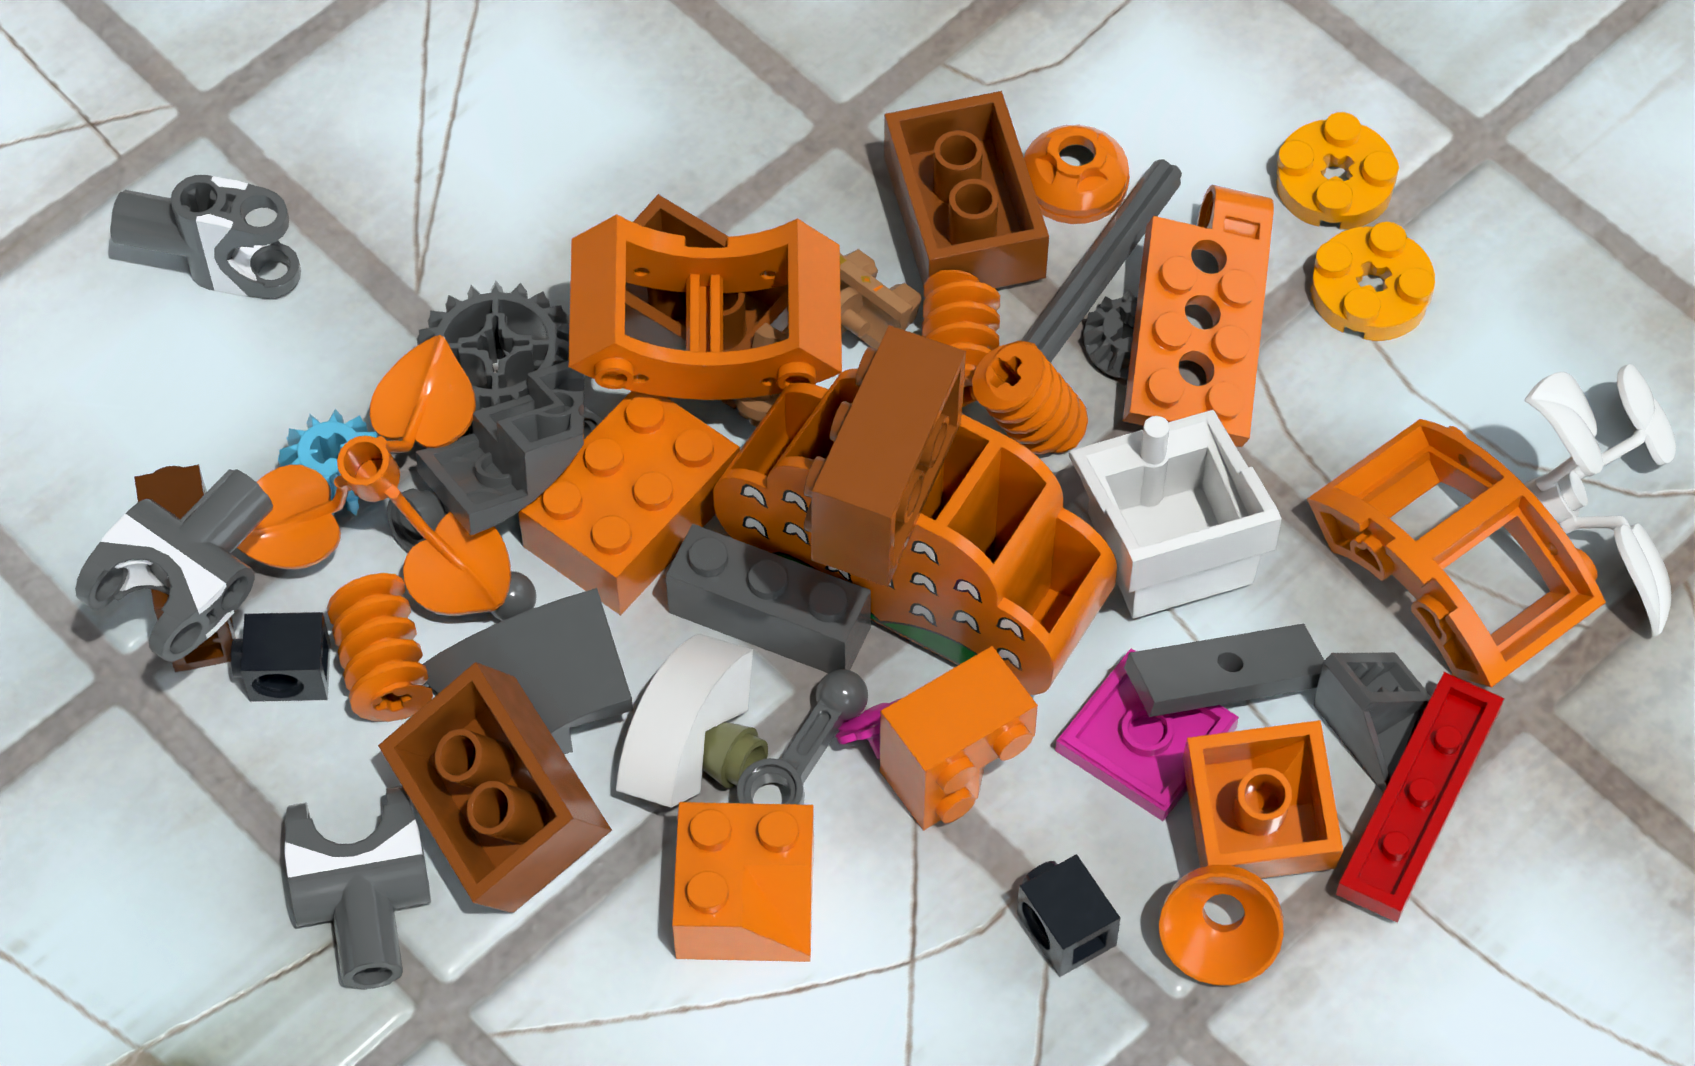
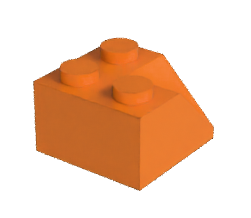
(947, 733)
(1263, 800)
(744, 882)

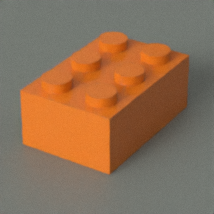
(628, 498)

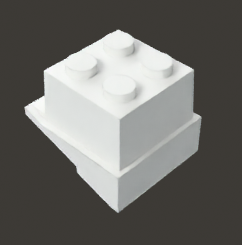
(1177, 511)

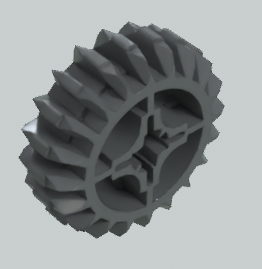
(523, 328)

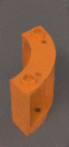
(634, 254)
(1357, 524)

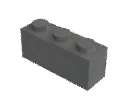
(768, 600)

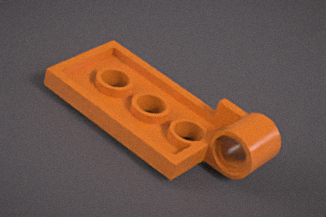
(1238, 234)

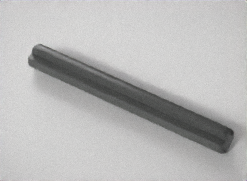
(1104, 258)

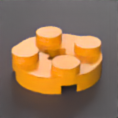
(1342, 144)
(1377, 252)

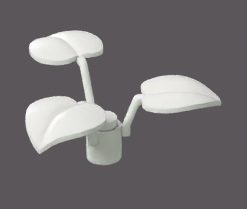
(1563, 493)

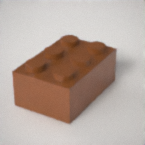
(966, 191)
(660, 315)
(884, 454)
(494, 788)

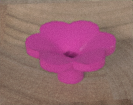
(864, 727)

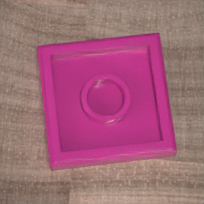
(1134, 751)

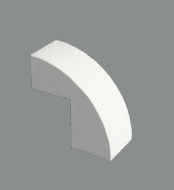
(690, 693)

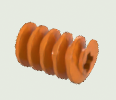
(962, 315)
(1030, 398)
(378, 648)

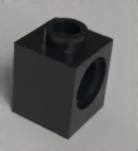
(283, 656)
(1067, 914)

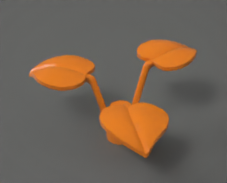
(417, 400)

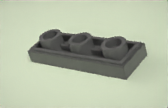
(1225, 669)

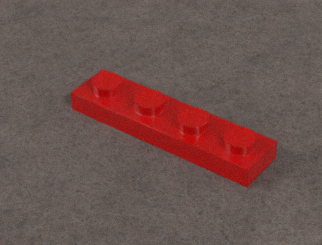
(1420, 797)

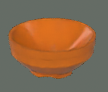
(1077, 192)
(1218, 951)

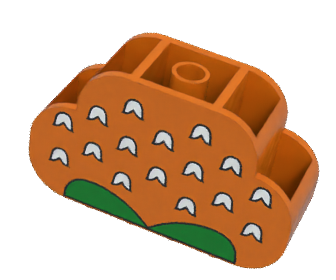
(985, 561)

